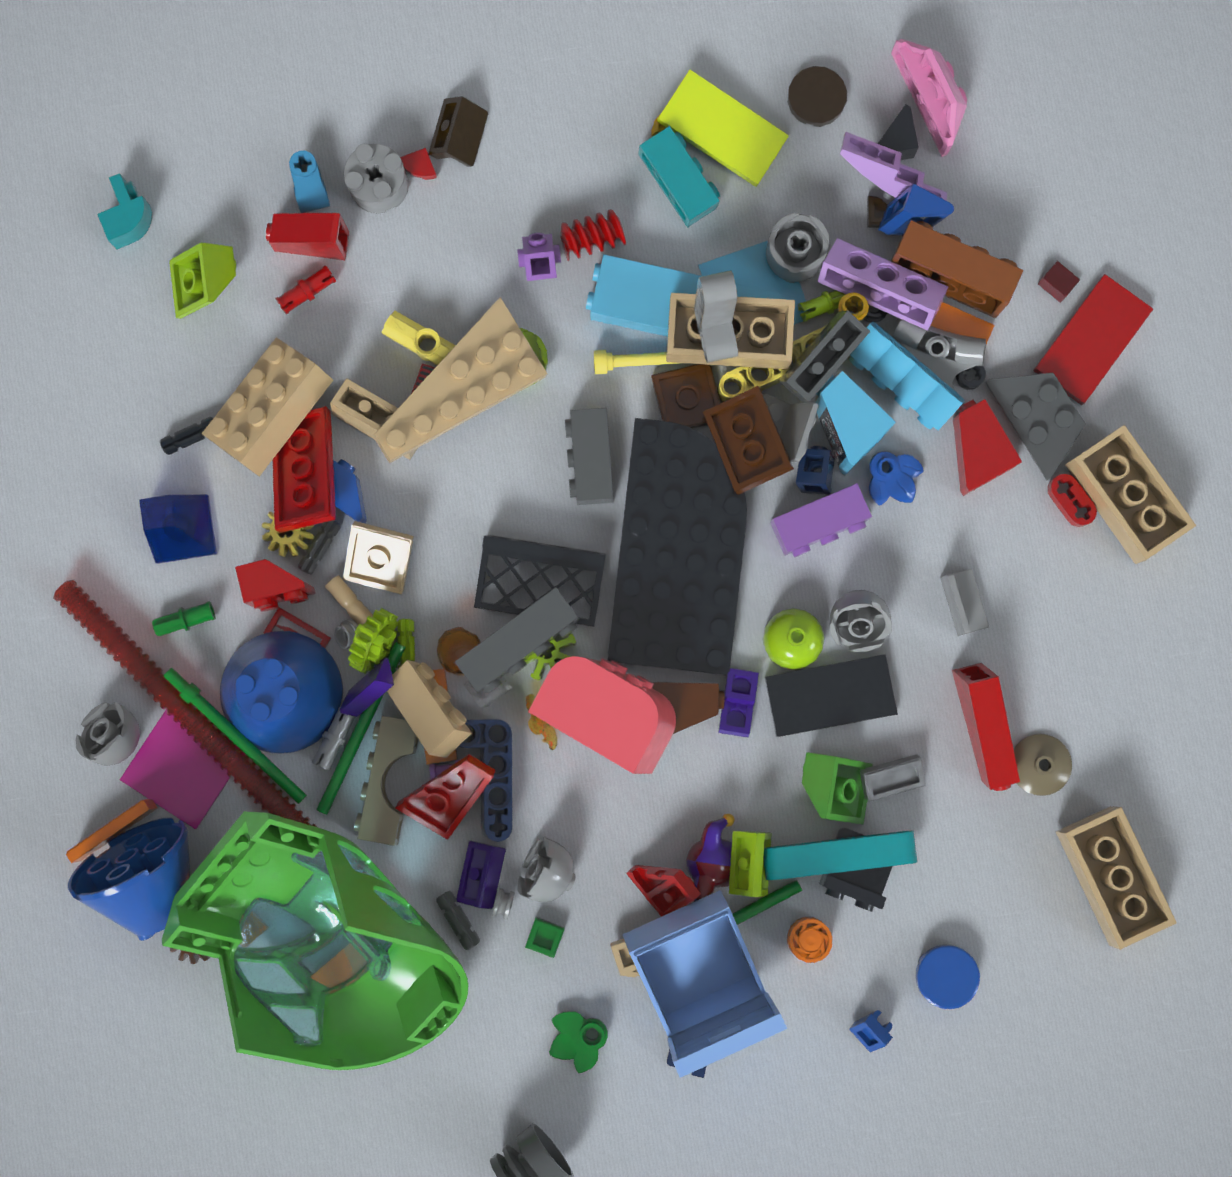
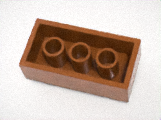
(968, 271)

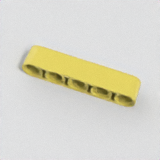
(744, 379)

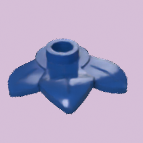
(897, 480)

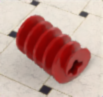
(591, 234)

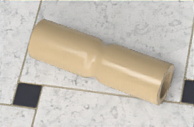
(348, 600)

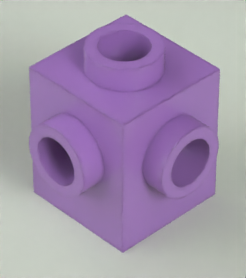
(539, 256)

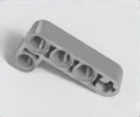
(714, 315)

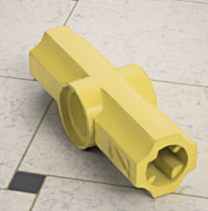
(411, 334)

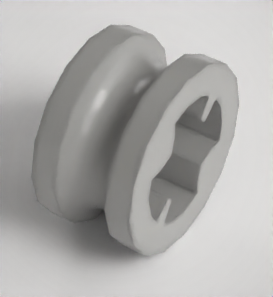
(503, 903)

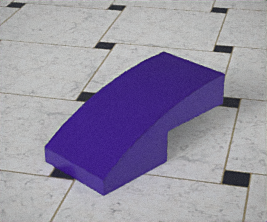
(738, 702)

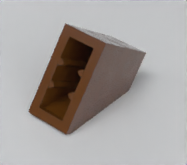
(692, 701)

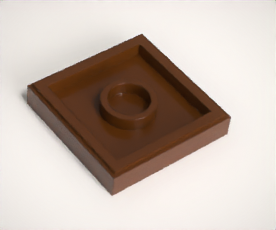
(686, 394)

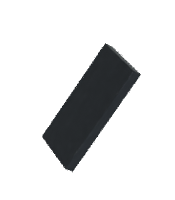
(830, 695)

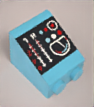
(850, 420)

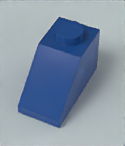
(348, 491)

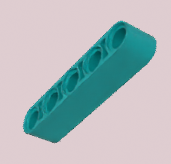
(839, 855)

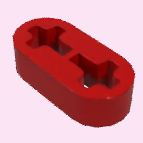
(1077, 496)

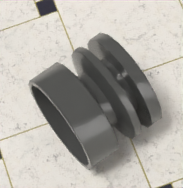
(537, 1157)

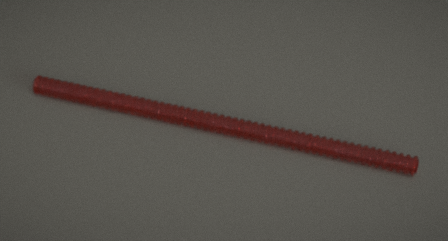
(168, 696)

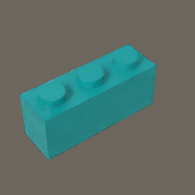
(679, 176)

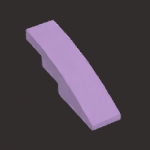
(883, 166)

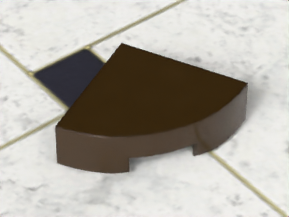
(875, 211)

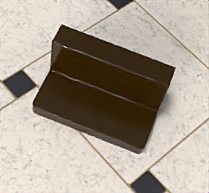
(458, 131)

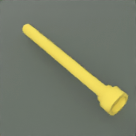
(606, 361)

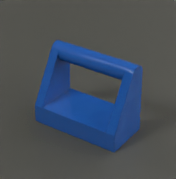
(912, 205)

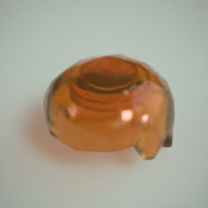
(453, 645)

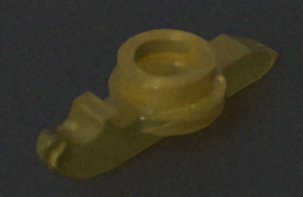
(538, 726)

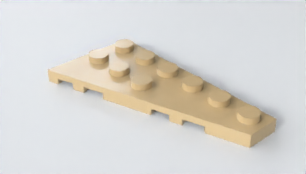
(474, 376)

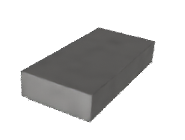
(892, 777)

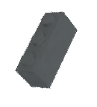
(824, 356)
(589, 456)

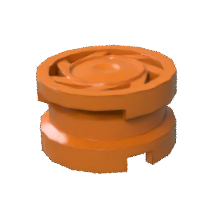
(809, 939)

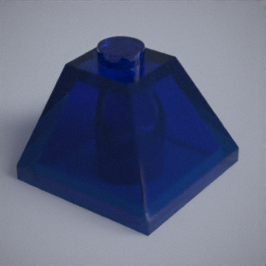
(178, 527)

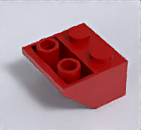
(266, 585)

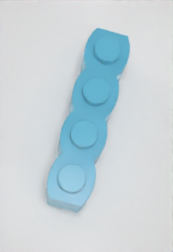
(907, 377)

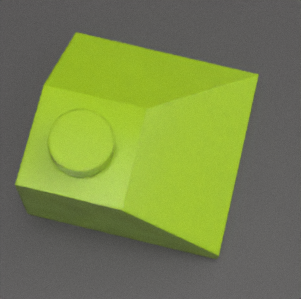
(200, 276)

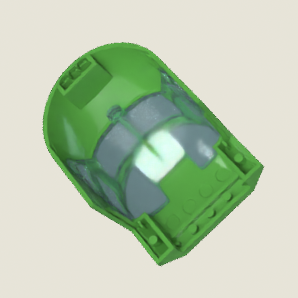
(315, 948)

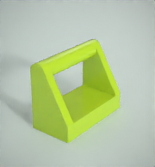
(747, 863)

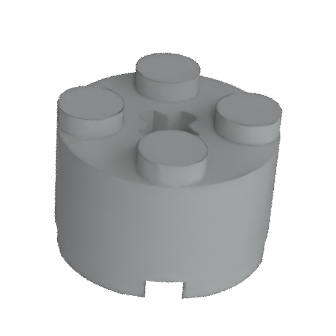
(368, 163)
(797, 231)

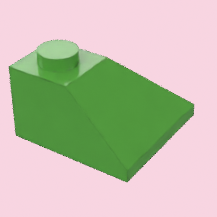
(835, 787)

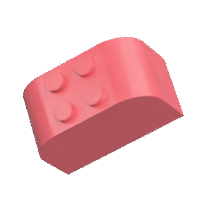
(607, 711)

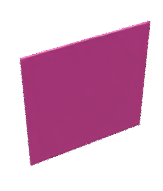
(176, 772)

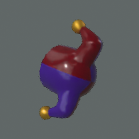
(711, 858)

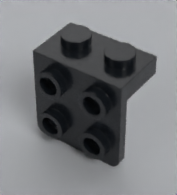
(862, 885)

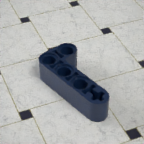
(502, 779)

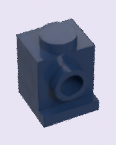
(811, 481)

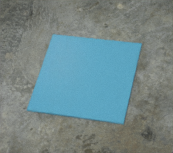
(753, 270)

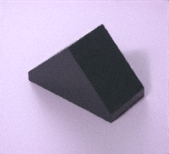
(902, 135)

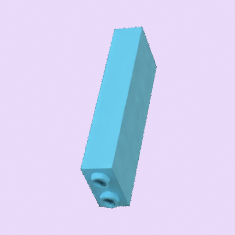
(639, 294)

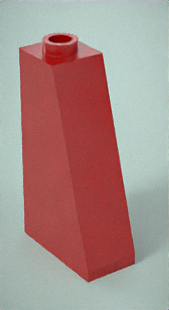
(987, 725)

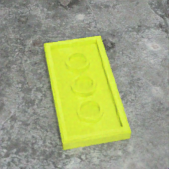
(723, 128)

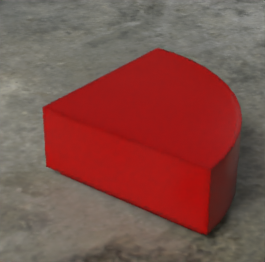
(419, 164)

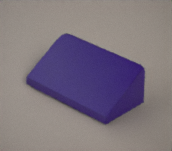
(368, 689)
(480, 875)

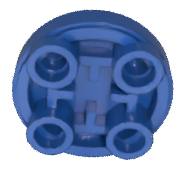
(947, 976)

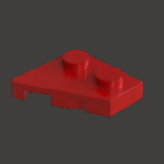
(664, 887)

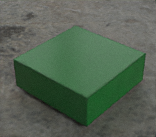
(544, 937)

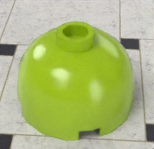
(793, 639)

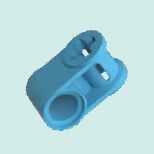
(309, 186)

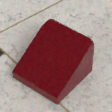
(1059, 281)

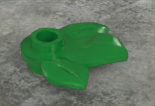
(573, 1041)

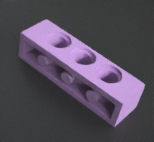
(882, 283)

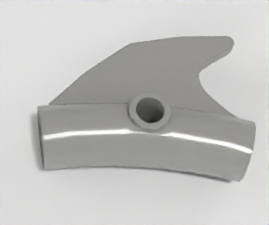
(958, 351)

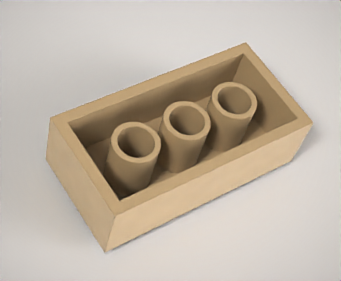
(760, 326)
(268, 406)
(1130, 495)
(1116, 877)

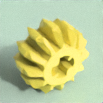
(286, 543)

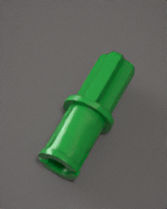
(183, 619)

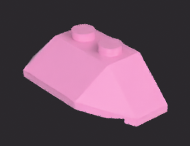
(933, 90)

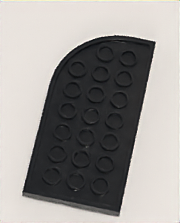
(677, 553)

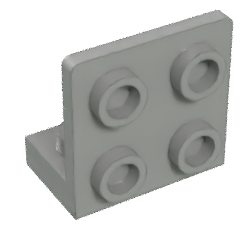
(793, 424)

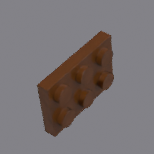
(748, 440)

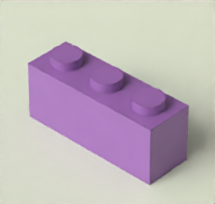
(821, 521)

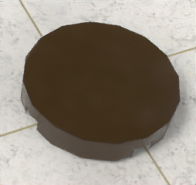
(817, 96)

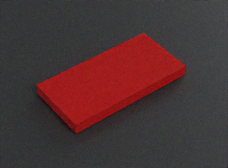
(1094, 338)
(305, 475)

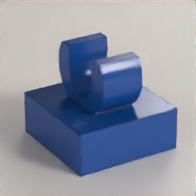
(871, 1032)

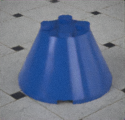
(281, 691)
(136, 876)

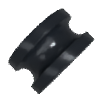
(962, 382)

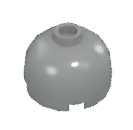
(860, 621)
(108, 734)
(547, 873)

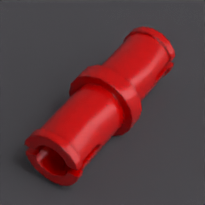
(305, 289)

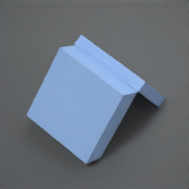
(702, 983)

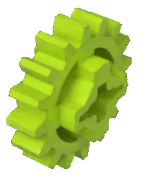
(373, 640)

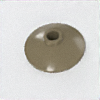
(1029, 754)

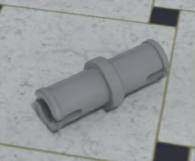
(333, 740)

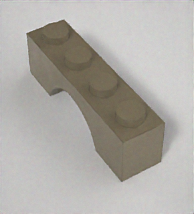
(379, 818)

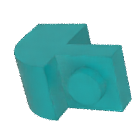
(130, 219)

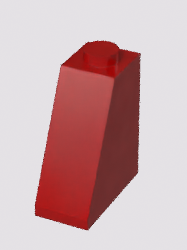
(309, 234)
(981, 446)

